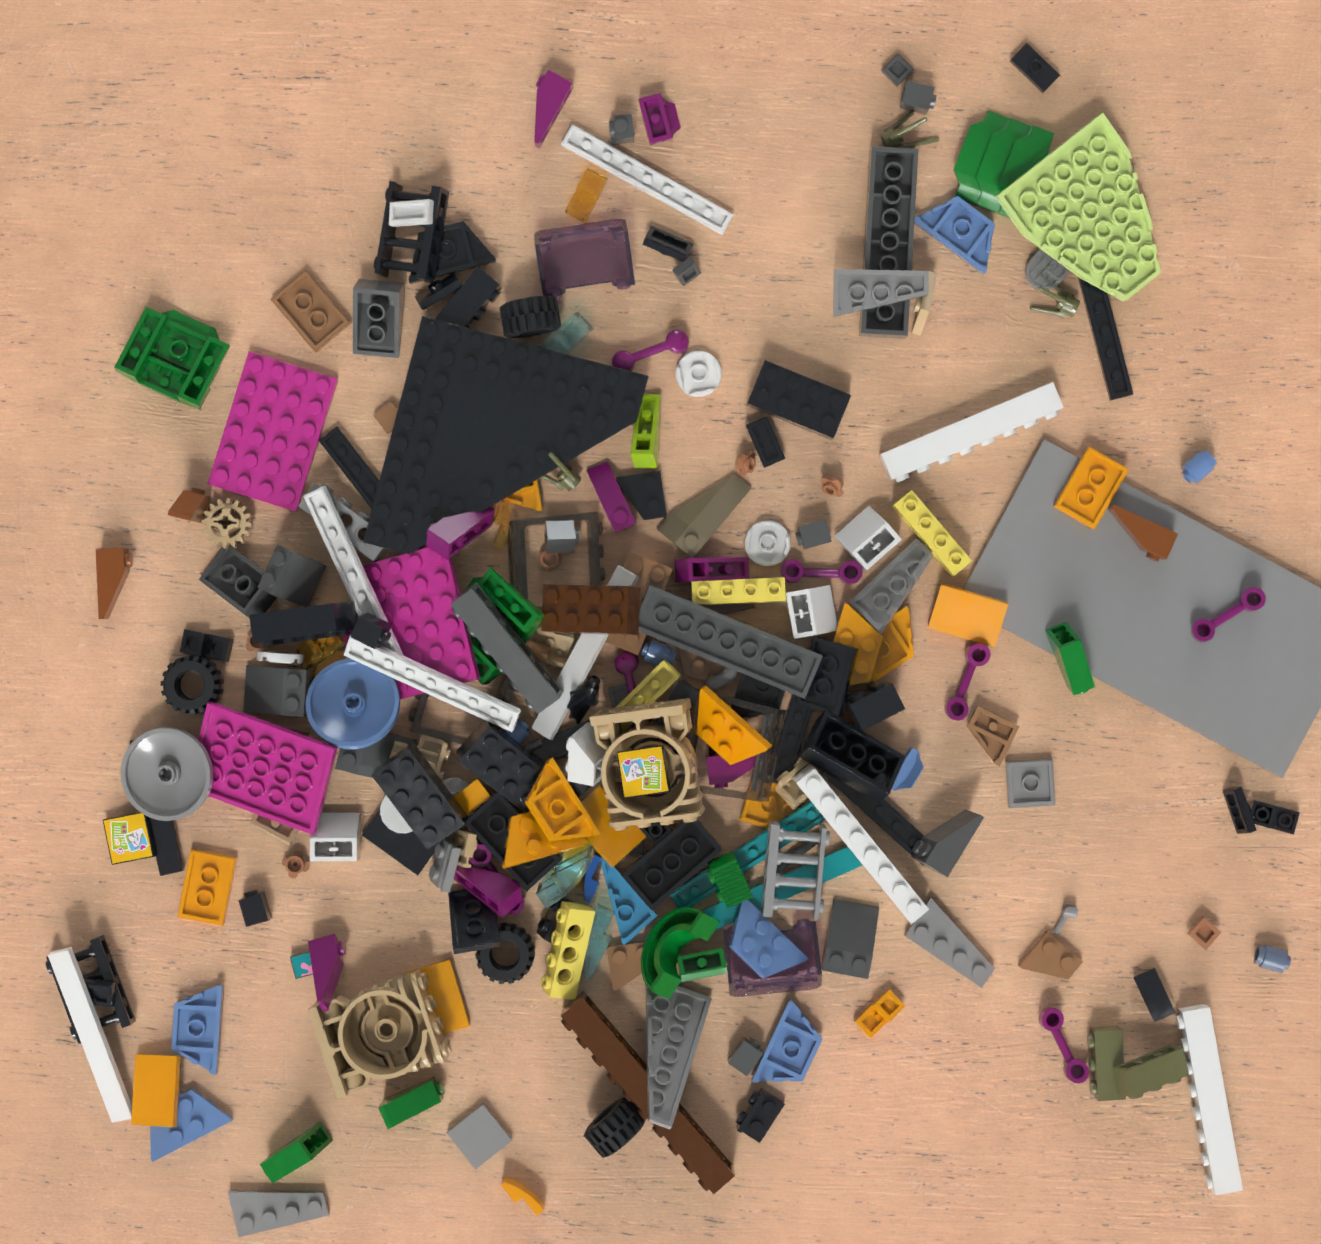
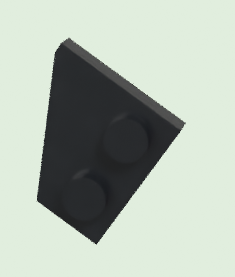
(645, 493)

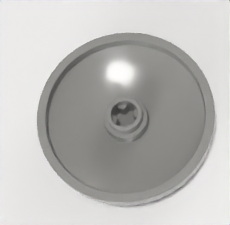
(166, 774)

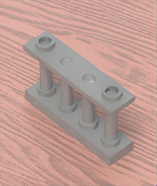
(775, 857)

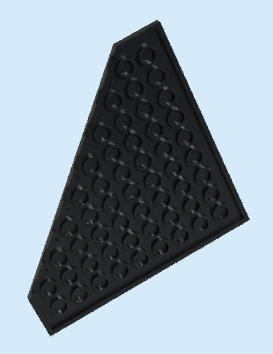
(482, 426)

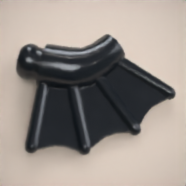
(583, 698)

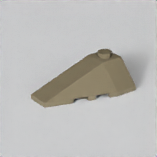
(700, 517)

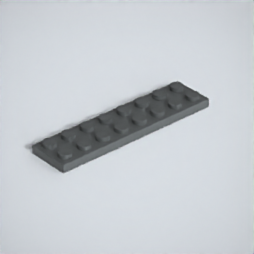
(728, 641)

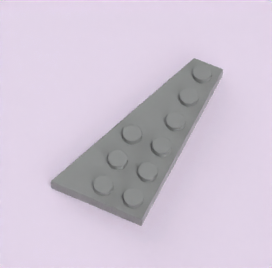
(671, 1043)

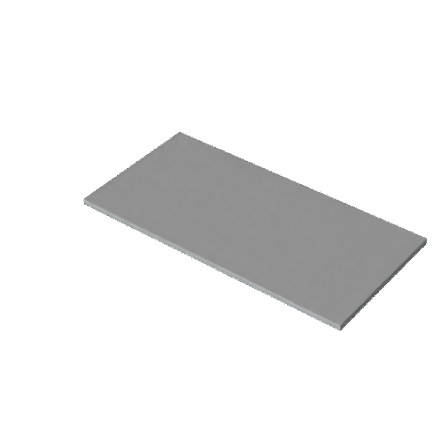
(1244, 688)

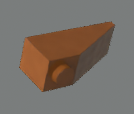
(190, 505)
(1148, 536)
(112, 572)

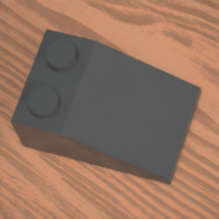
(377, 317)
(237, 582)
(277, 690)
(365, 760)
(945, 844)
(850, 939)

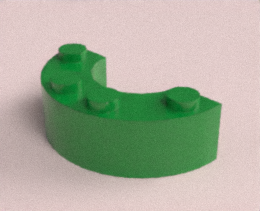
(665, 944)

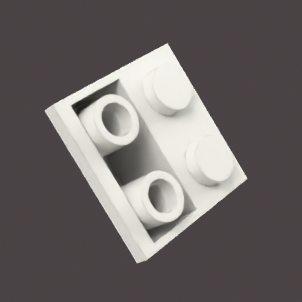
(867, 538)
(811, 612)
(584, 757)
(336, 837)

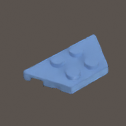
(960, 230)
(762, 943)
(199, 1027)
(789, 1048)
(194, 1119)

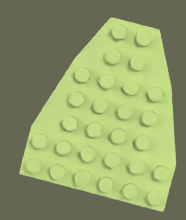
(1088, 211)

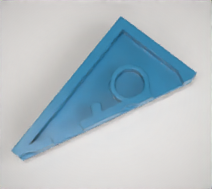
(629, 909)

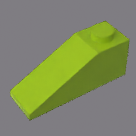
(646, 433)

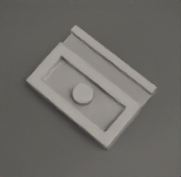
(445, 864)

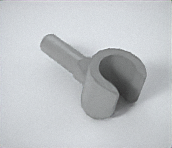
(1068, 911)

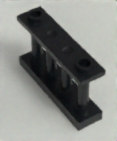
(429, 245)
(107, 972)

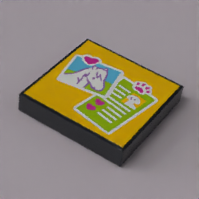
(643, 771)
(129, 838)

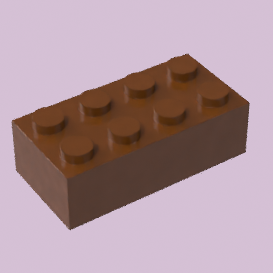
(590, 609)

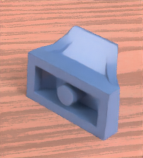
(909, 770)

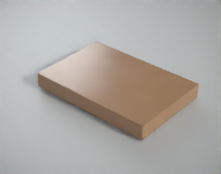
(310, 311)

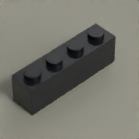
(470, 300)

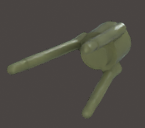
(894, 137)
(1066, 303)
(567, 476)

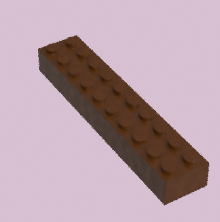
(630, 1072)

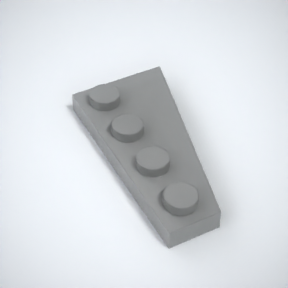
(869, 289)
(888, 590)
(945, 941)
(266, 1210)

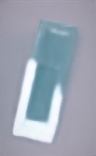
(568, 335)
(564, 877)
(598, 939)

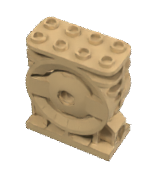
(680, 803)
(427, 1049)

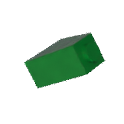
(1070, 658)
(411, 1101)
(296, 1152)

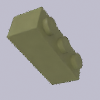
(1107, 1052)
(1151, 1071)

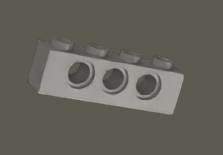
(359, 522)

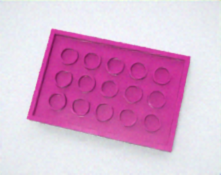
(272, 431)
(416, 601)
(267, 767)

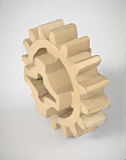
(227, 514)

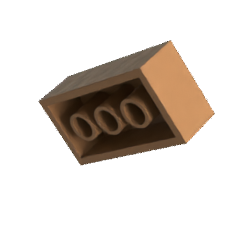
(648, 573)

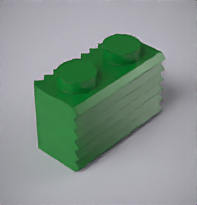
(729, 879)
(701, 964)

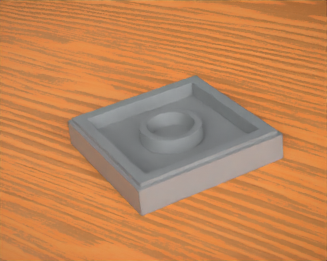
(1030, 783)
(479, 1136)

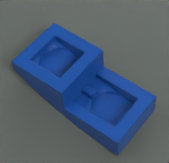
(590, 884)

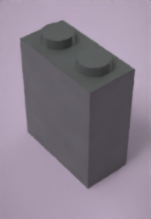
(292, 576)

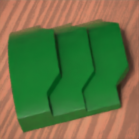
(996, 156)
(173, 356)
(514, 607)

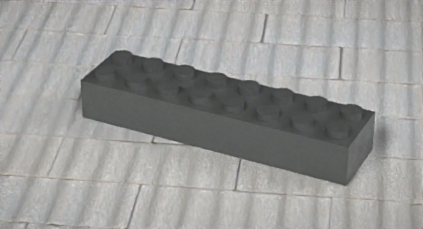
(889, 232)

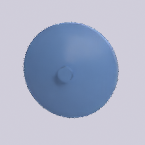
(352, 704)

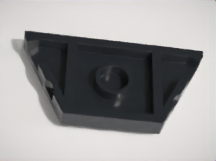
(458, 251)
(758, 692)

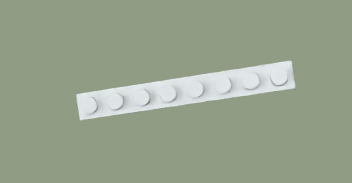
(971, 431)
(860, 843)
(1210, 1099)

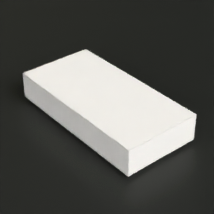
(411, 212)

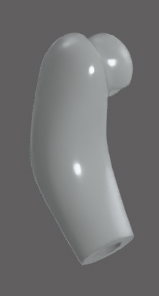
(721, 679)

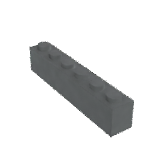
(506, 648)

